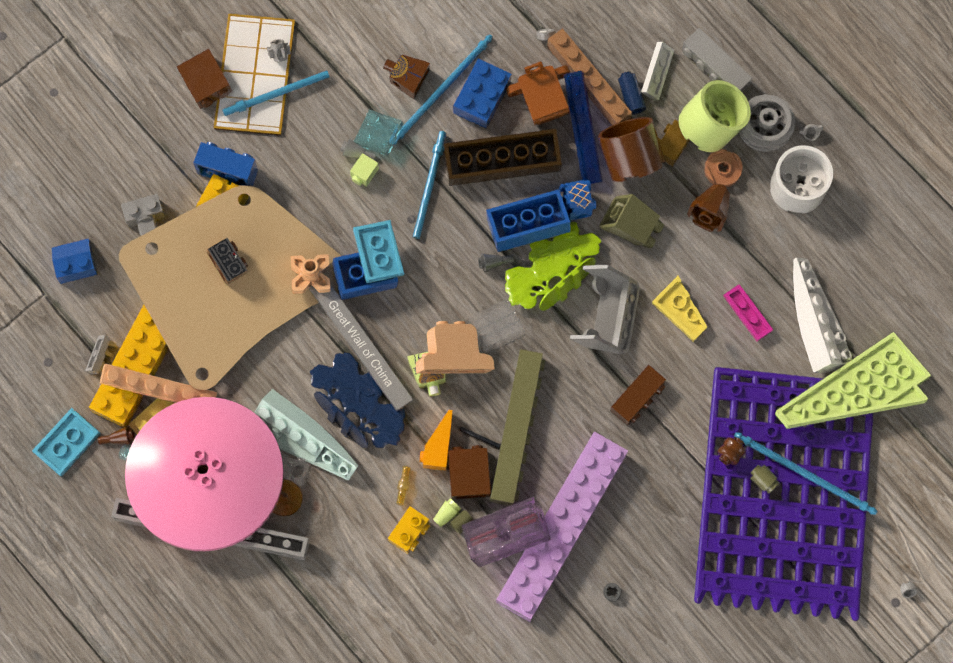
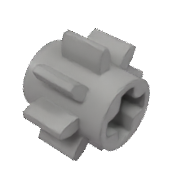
(278, 50)

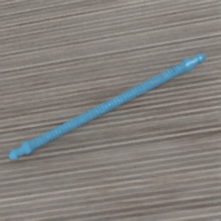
(482, 45)
(794, 467)

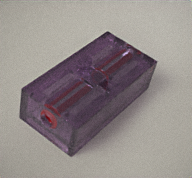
(506, 532)

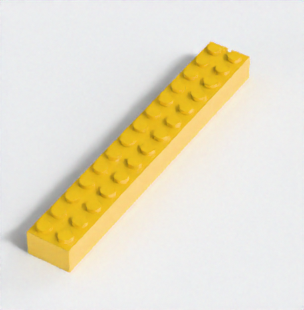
(144, 344)

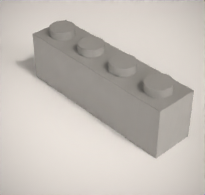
(714, 60)

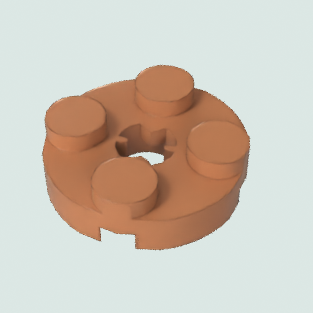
(728, 159)

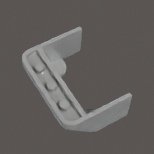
(615, 310)

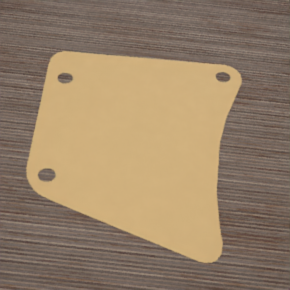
(191, 304)

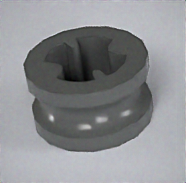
(611, 598)

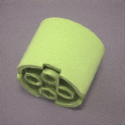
(714, 115)

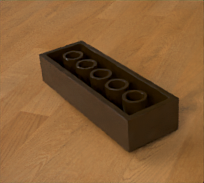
(502, 157)

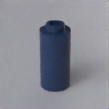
(631, 92)

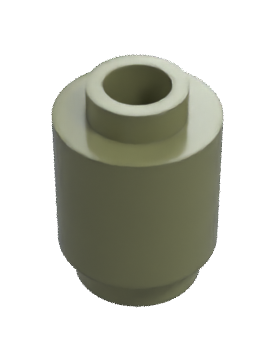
(764, 478)

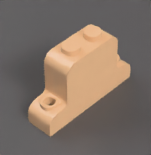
(453, 351)

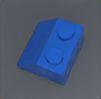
(73, 261)

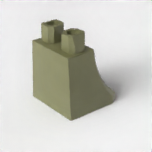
(632, 220)

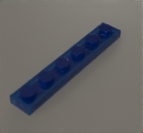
(583, 127)

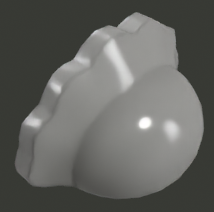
(811, 132)

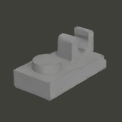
(100, 350)

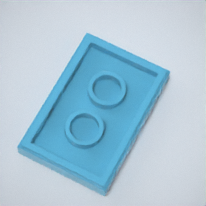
(378, 251)
(66, 442)

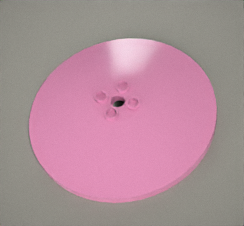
(211, 507)

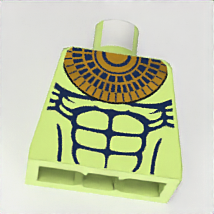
(430, 381)

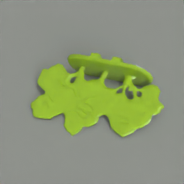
(552, 260)

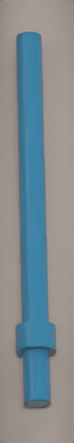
(242, 105)
(438, 150)

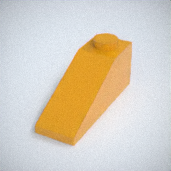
(437, 447)

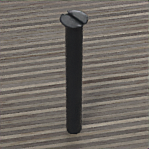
(479, 437)

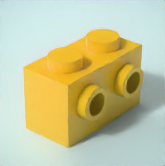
(409, 530)

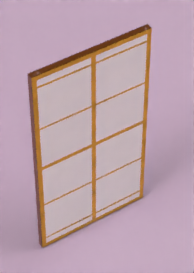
(254, 73)

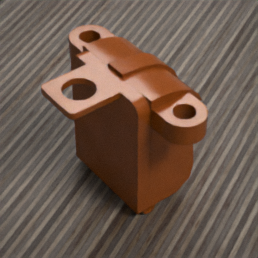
(542, 92)

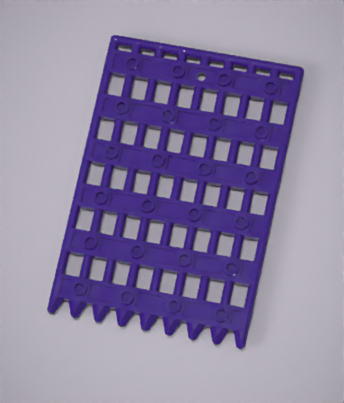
(745, 507)

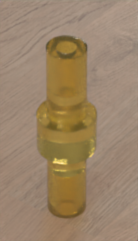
(403, 485)

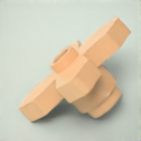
(310, 273)

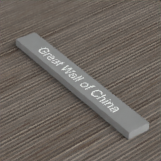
(363, 348)

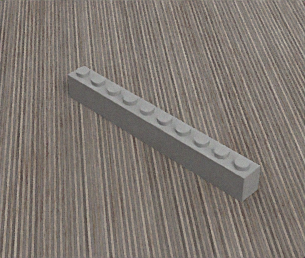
(262, 540)

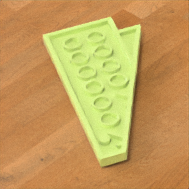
(870, 383)

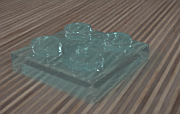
(378, 132)

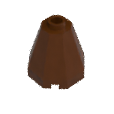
(711, 208)

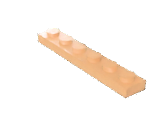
(150, 385)

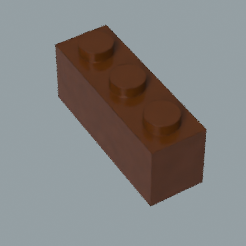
(638, 395)

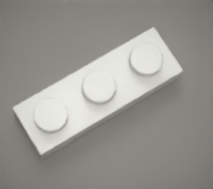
(657, 71)

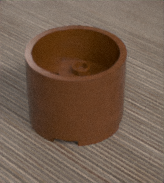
(631, 149)

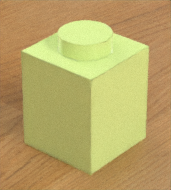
(364, 170)

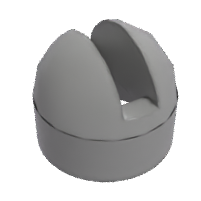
(908, 590)

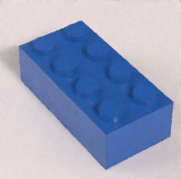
(528, 220)

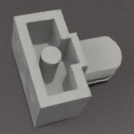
(143, 213)

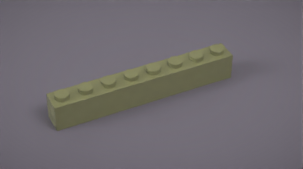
(516, 428)

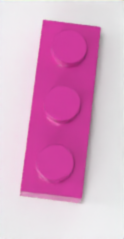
(748, 313)

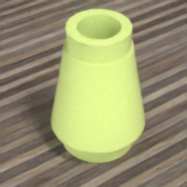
(447, 512)

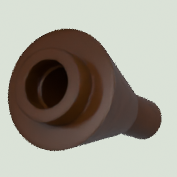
(122, 436)

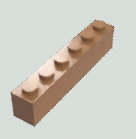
(597, 88)

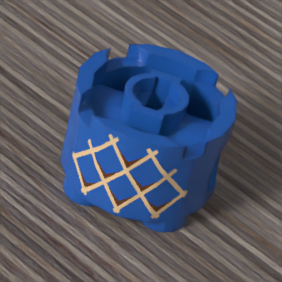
(578, 199)

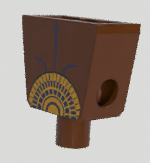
(407, 74)

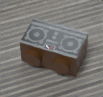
(227, 260)

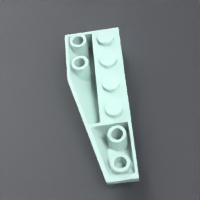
(303, 436)

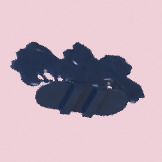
(357, 395)

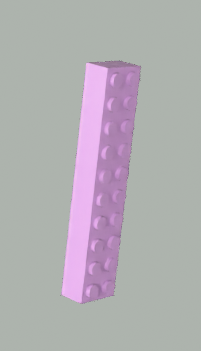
(565, 523)

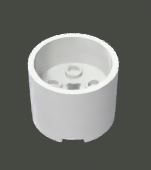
(803, 165)

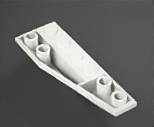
(817, 321)

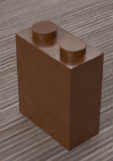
(204, 79)
(469, 472)

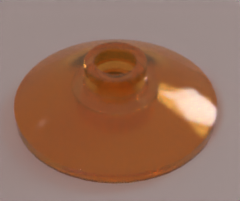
(288, 505)

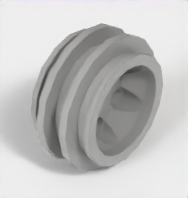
(779, 113)

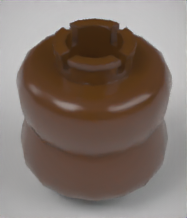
(731, 451)

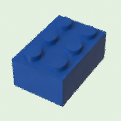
(482, 93)
(226, 164)
(351, 278)

